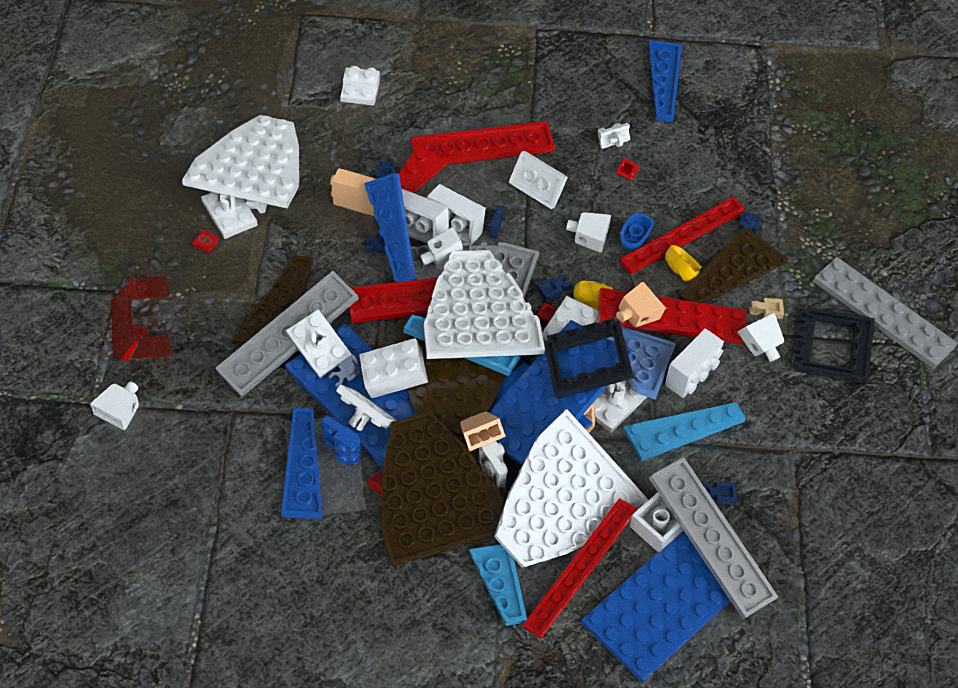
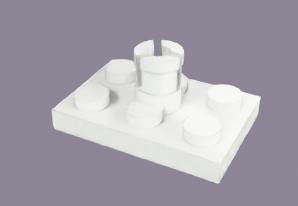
(538, 179)
(229, 213)
(318, 343)
(616, 404)
(364, 409)

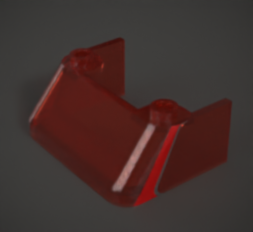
(134, 341)

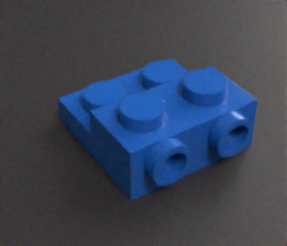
(343, 440)

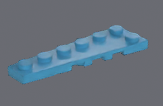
(501, 364)
(671, 432)

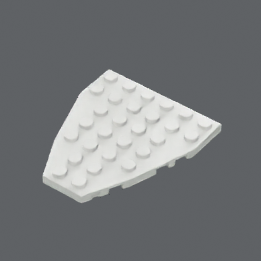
(251, 163)
(479, 311)
(561, 494)

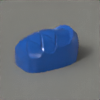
(635, 231)

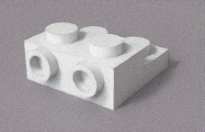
(360, 85)
(491, 462)

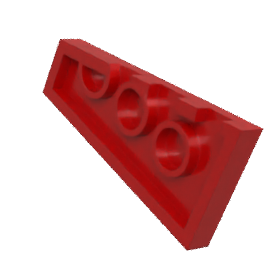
(420, 169)

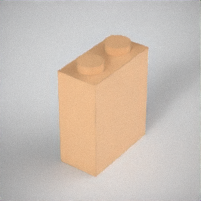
(350, 191)

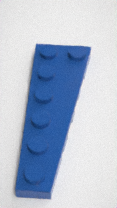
(664, 72)
(389, 209)
(302, 480)

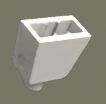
(590, 230)
(441, 248)
(763, 337)
(117, 404)

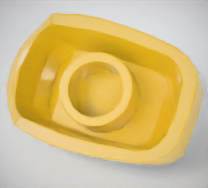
(682, 263)
(587, 292)

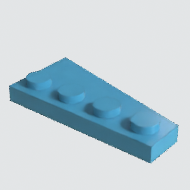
(501, 580)

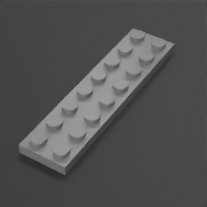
(890, 314)
(273, 345)
(713, 538)

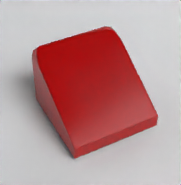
(627, 169)
(376, 482)

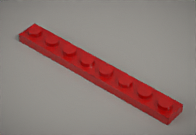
(682, 235)
(579, 569)

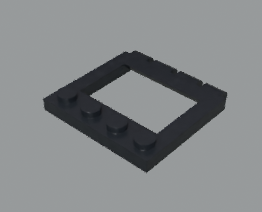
(860, 349)
(601, 376)

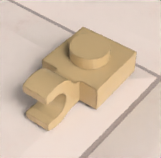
(768, 307)

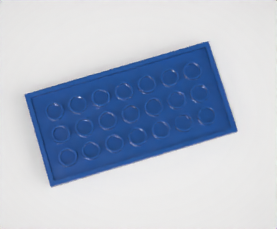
(531, 400)
(396, 404)
(657, 608)

